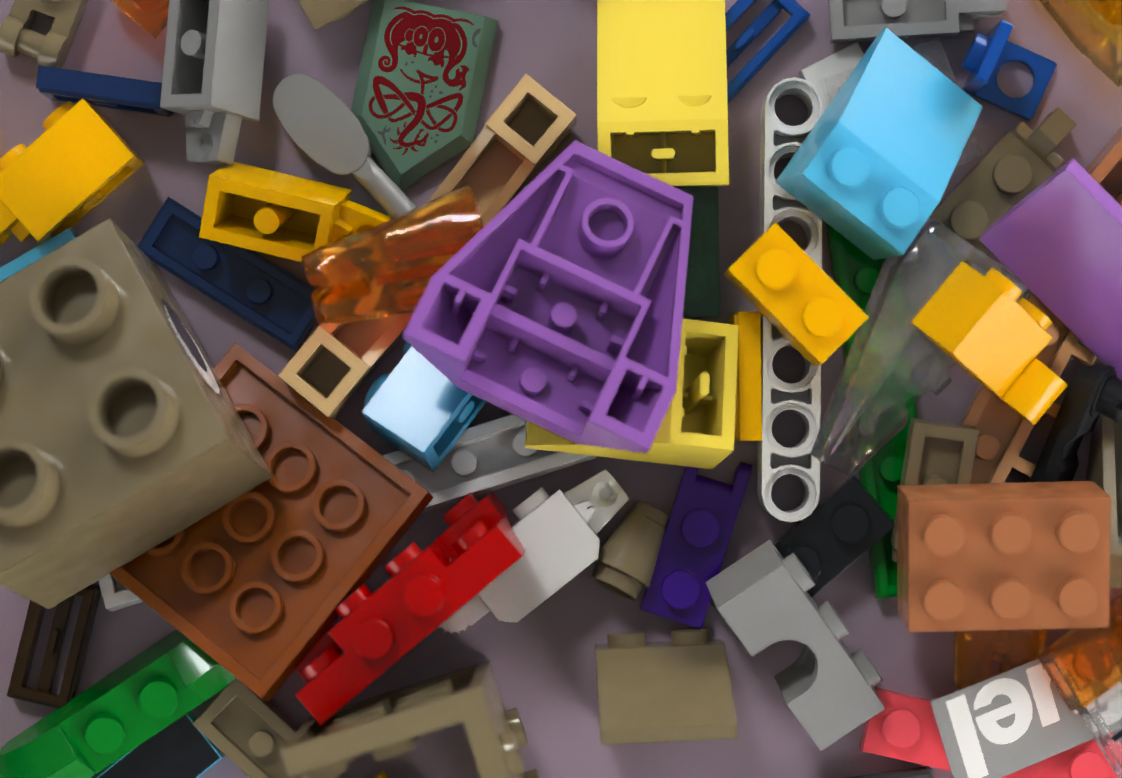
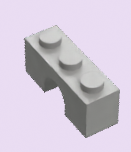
(769, 602)

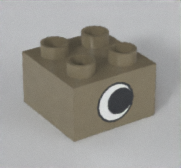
(105, 418)

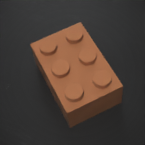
(1003, 556)

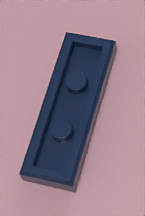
(231, 275)

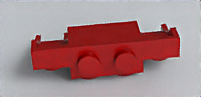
(408, 606)

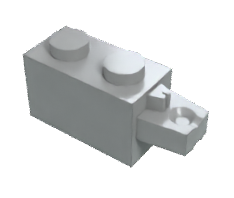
(214, 72)

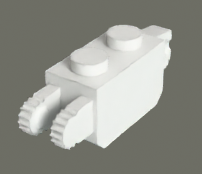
(558, 544)

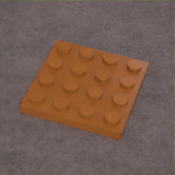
(274, 564)

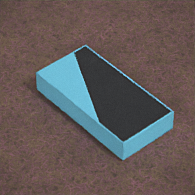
(171, 753)

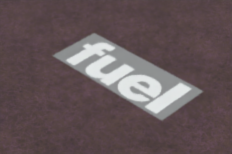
(1006, 723)

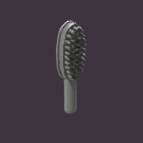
(334, 138)

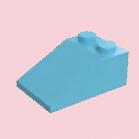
(883, 149)

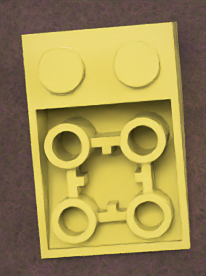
(664, 89)
(702, 413)

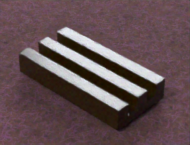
(76, 656)

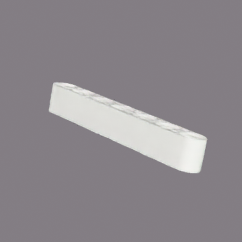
(803, 396)

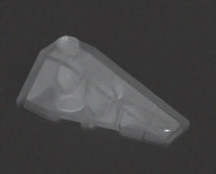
(890, 356)

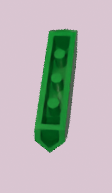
(116, 712)

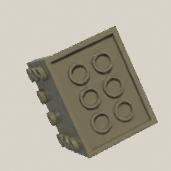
(397, 718)

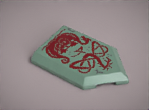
(421, 85)

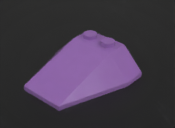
(569, 303)

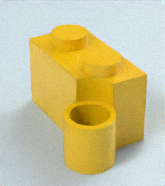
(993, 338)

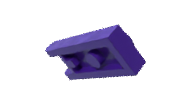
(694, 545)

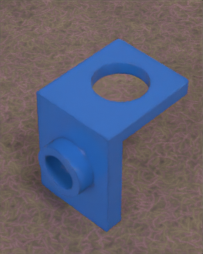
(985, 59)

